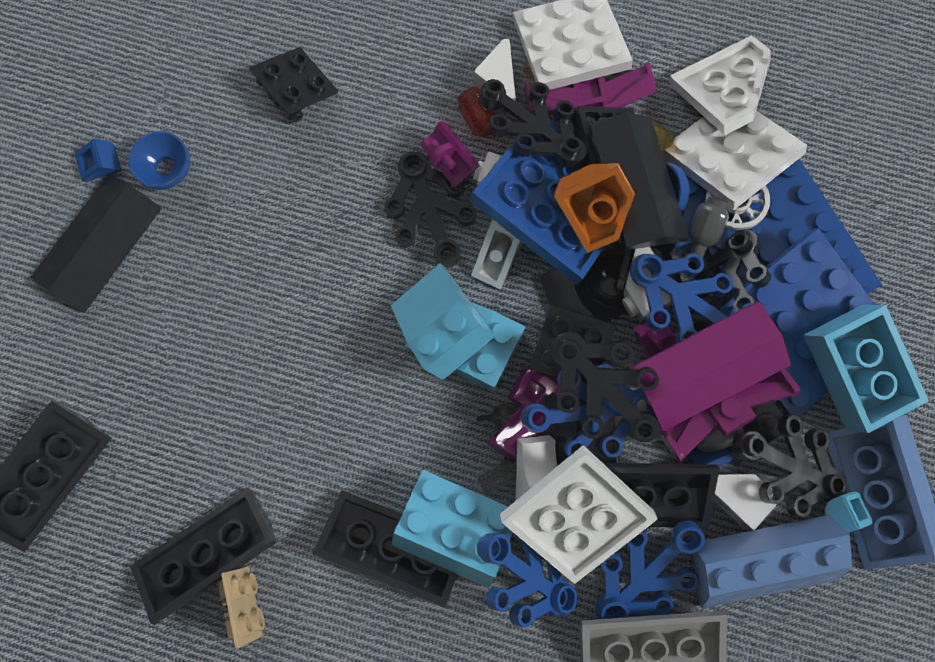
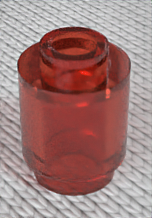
(473, 113)

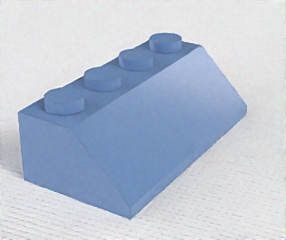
(894, 490)
(771, 560)

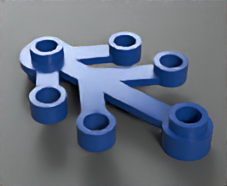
(682, 294)
(553, 416)
(647, 577)
(558, 594)

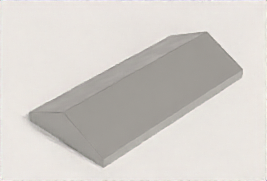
(656, 638)

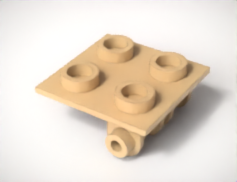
(245, 618)

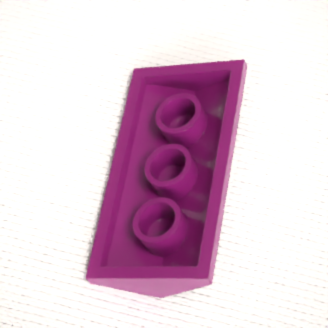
(713, 365)

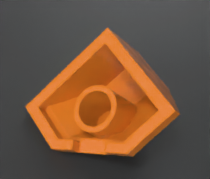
(596, 203)

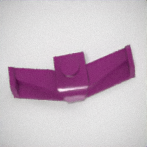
(599, 93)
(528, 389)
(727, 414)

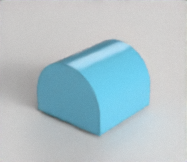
(849, 511)

